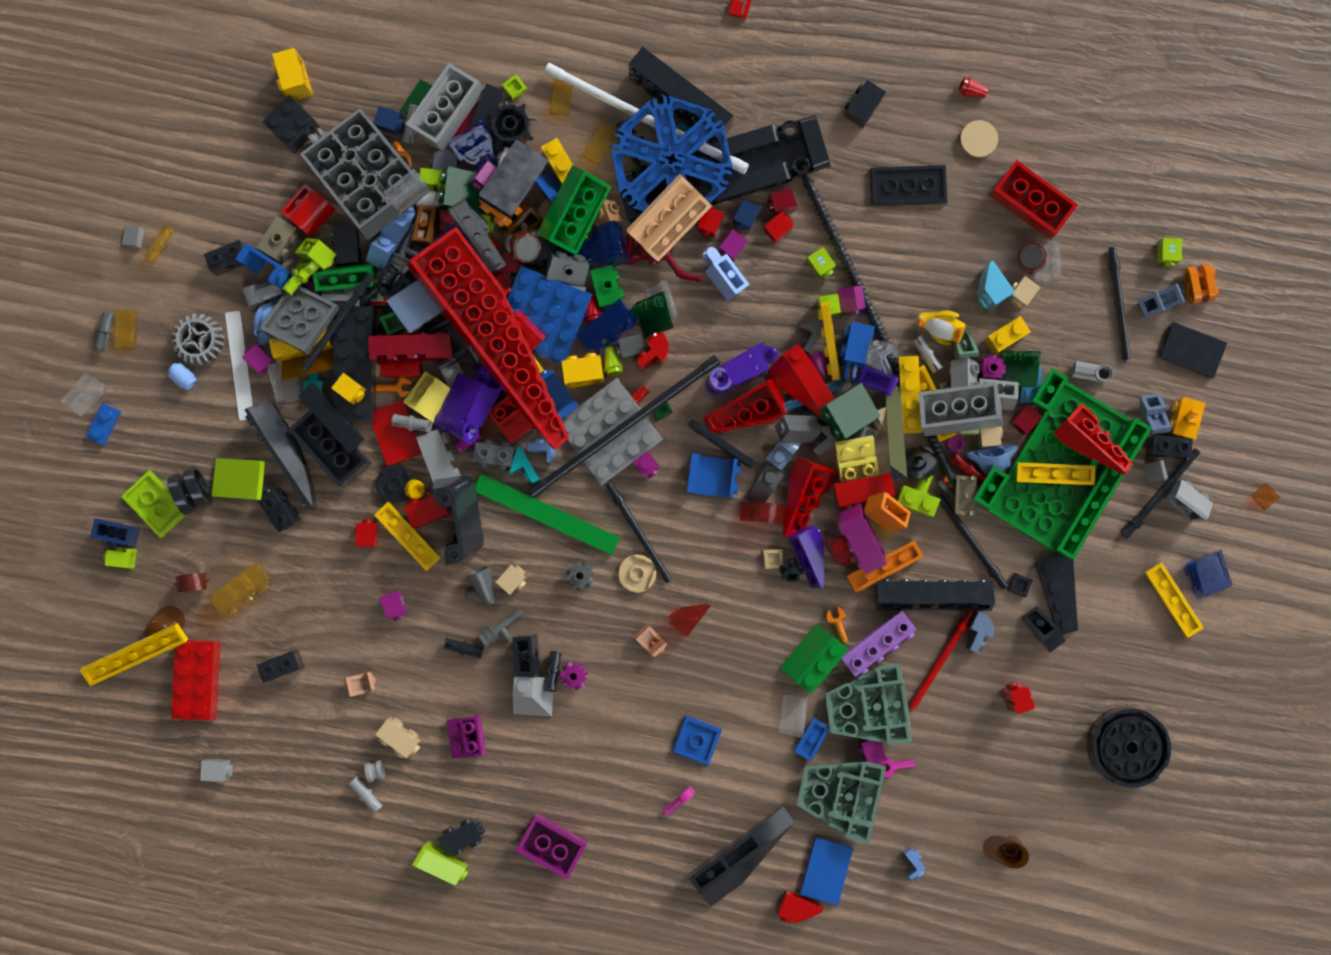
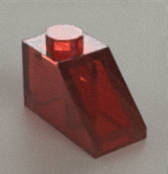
(688, 617)

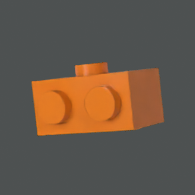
(887, 512)

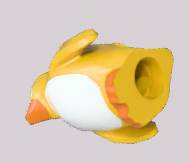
(942, 326)

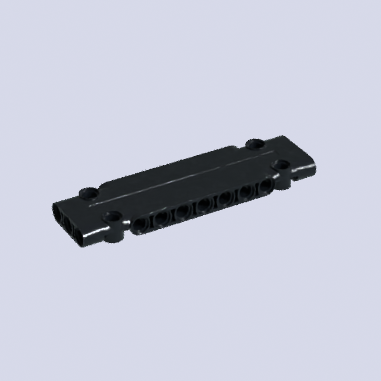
(770, 159)

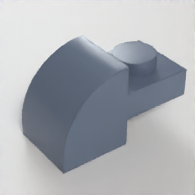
(1161, 300)
(1153, 413)
(782, 453)
(982, 627)

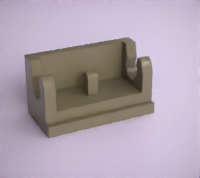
(964, 495)

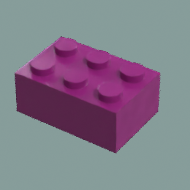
(862, 539)
(552, 846)

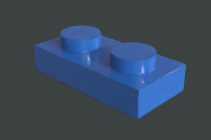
(103, 424)
(812, 739)

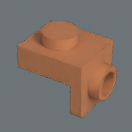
(650, 640)
(360, 684)

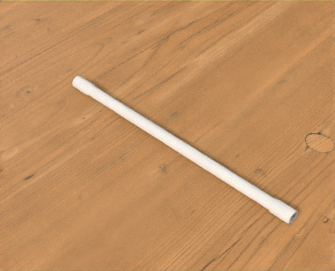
(561, 75)

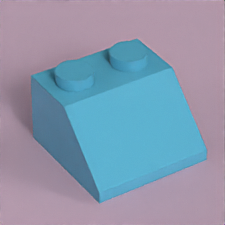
(992, 287)

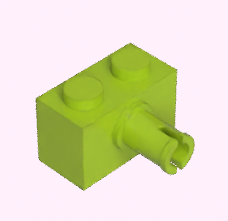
(918, 499)

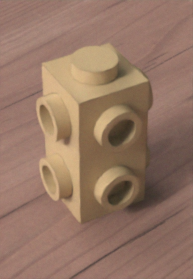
(400, 739)

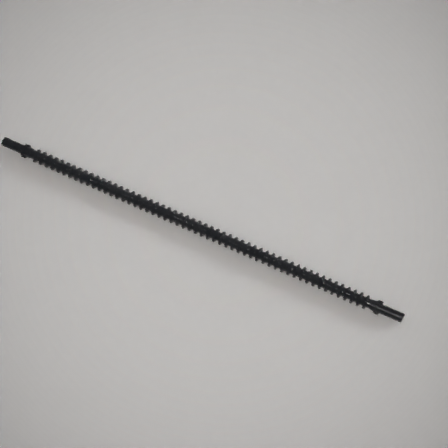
(872, 315)

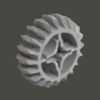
(182, 343)

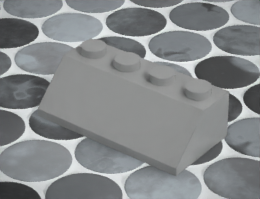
(445, 107)
(960, 409)

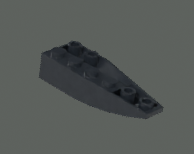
(284, 447)
(740, 858)

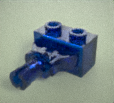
(474, 145)
(606, 245)

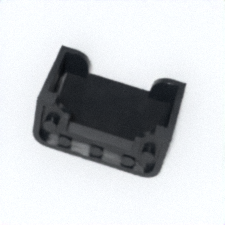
(462, 496)

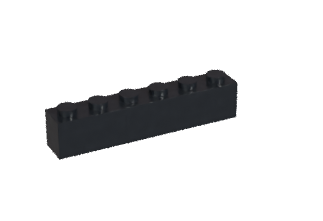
(934, 595)

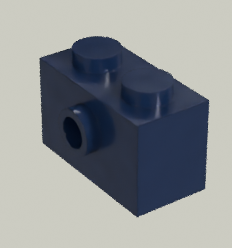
(115, 532)

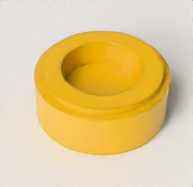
(414, 489)

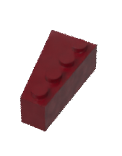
(410, 348)

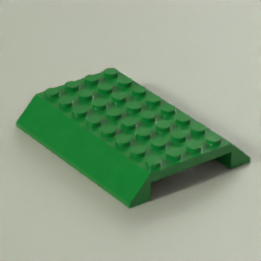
(1060, 513)

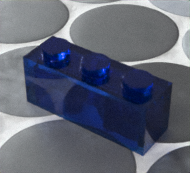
(607, 327)

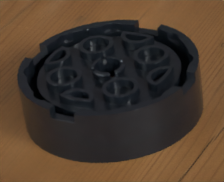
(1108, 745)

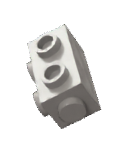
(964, 372)

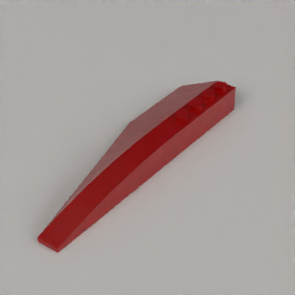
(487, 324)

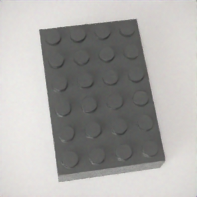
(356, 169)

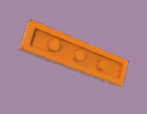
(895, 561)

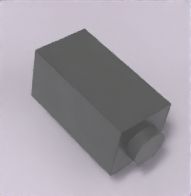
(797, 429)

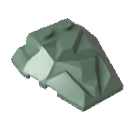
(872, 707)
(843, 796)

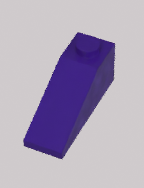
(810, 551)

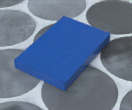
(826, 870)

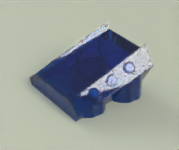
(1208, 574)

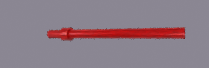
(962, 626)

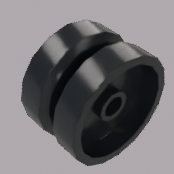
(189, 490)

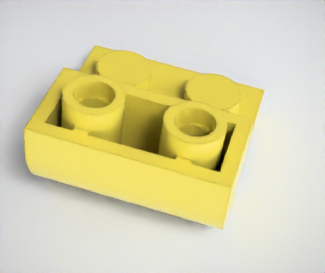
(427, 396)
(856, 458)

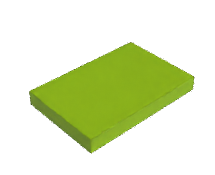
(238, 479)
(153, 504)

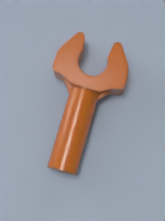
(395, 387)
(838, 623)

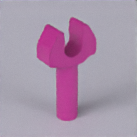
(896, 766)
(683, 797)

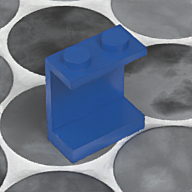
(255, 261)
(562, 399)
(713, 476)

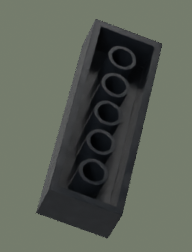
(662, 81)
(352, 358)

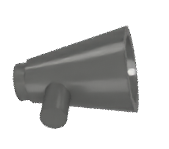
(483, 584)

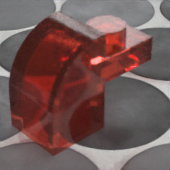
(762, 512)

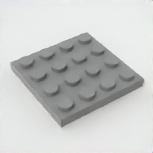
(600, 416)

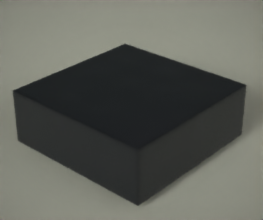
(1020, 585)

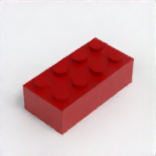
(1033, 200)
(196, 680)

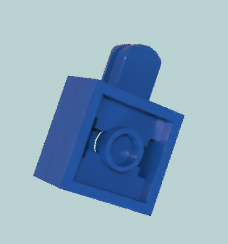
(855, 348)

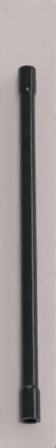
(544, 484)

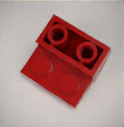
(308, 210)
(658, 351)
(510, 420)

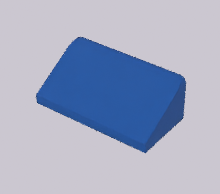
(548, 186)

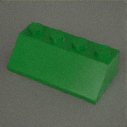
(574, 209)

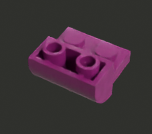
(466, 736)

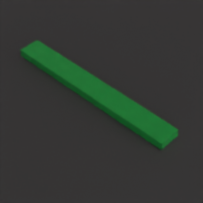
(546, 514)

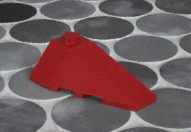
(800, 379)
(752, 408)
(1085, 436)
(806, 487)

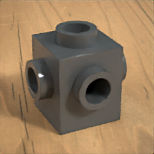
(587, 576)

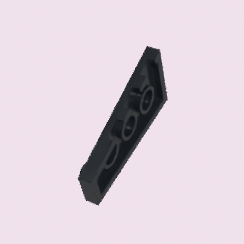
(1059, 589)

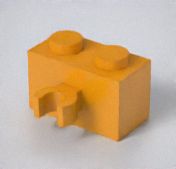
(1186, 418)

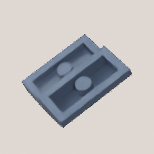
(413, 306)

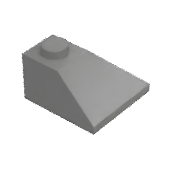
(530, 696)

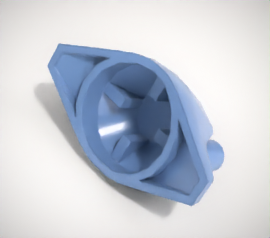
(260, 316)
(993, 456)

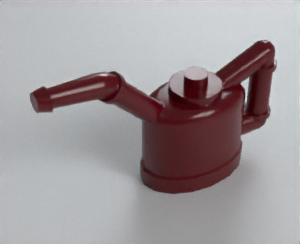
(643, 255)

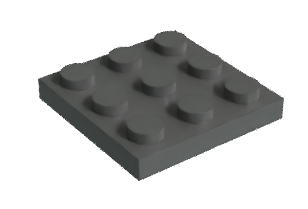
(299, 319)

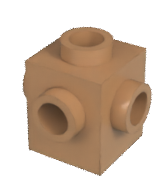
(608, 212)

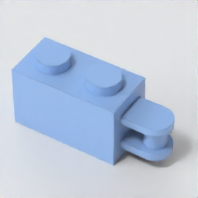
(724, 274)

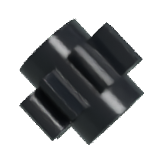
(791, 570)

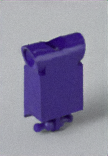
(740, 369)
(468, 405)

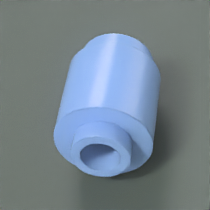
(182, 376)

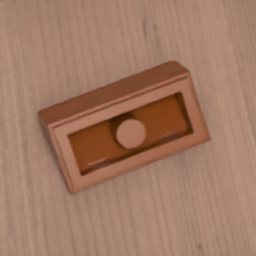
(426, 225)

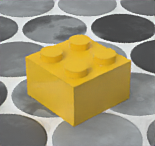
(292, 74)
(583, 371)

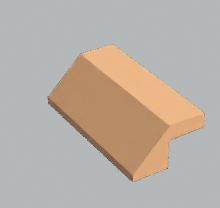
(669, 217)

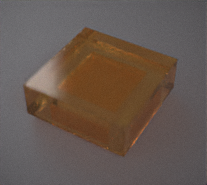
(1265, 496)

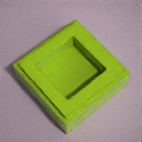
(514, 87)

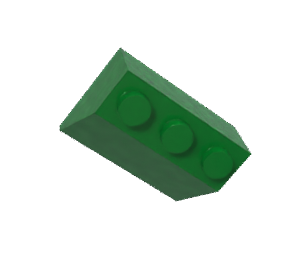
(814, 658)

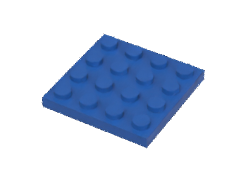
(552, 308)

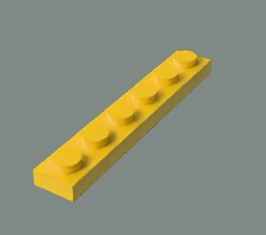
(133, 654)

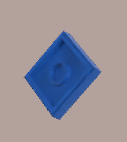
(697, 740)

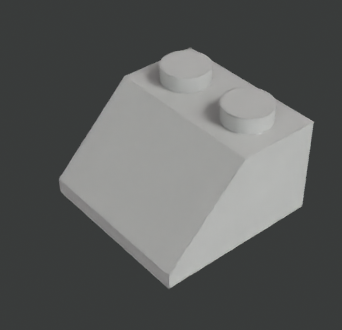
(1189, 501)

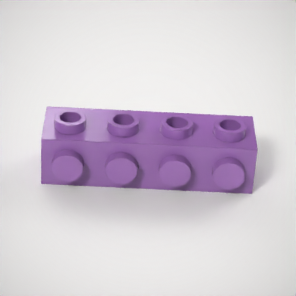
(878, 643)

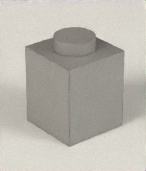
(216, 770)

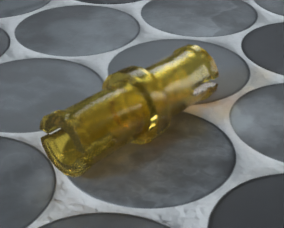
(159, 243)

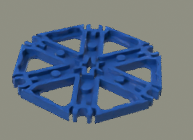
(668, 141)

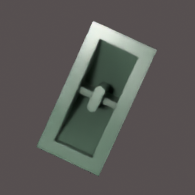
(965, 347)

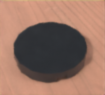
(920, 462)
(392, 483)

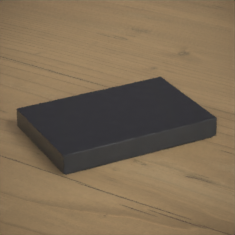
(1193, 350)

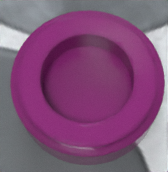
(955, 444)

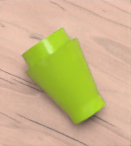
(612, 362)

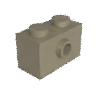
(278, 239)

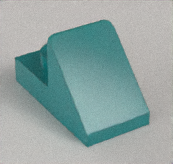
(522, 462)

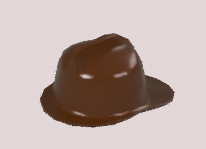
(165, 618)
(1007, 851)

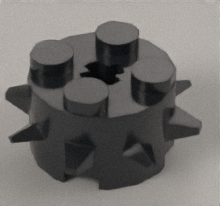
(508, 115)

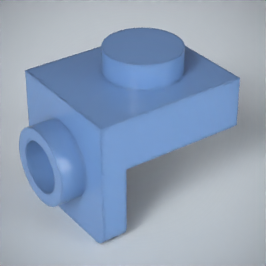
(540, 446)
(914, 857)

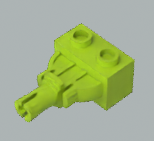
(313, 256)

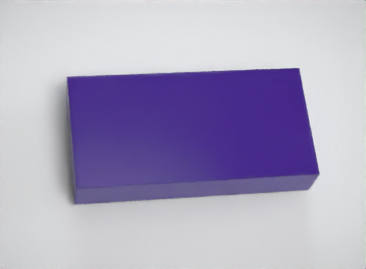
(878, 381)

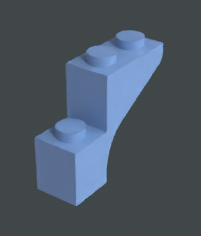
(390, 237)

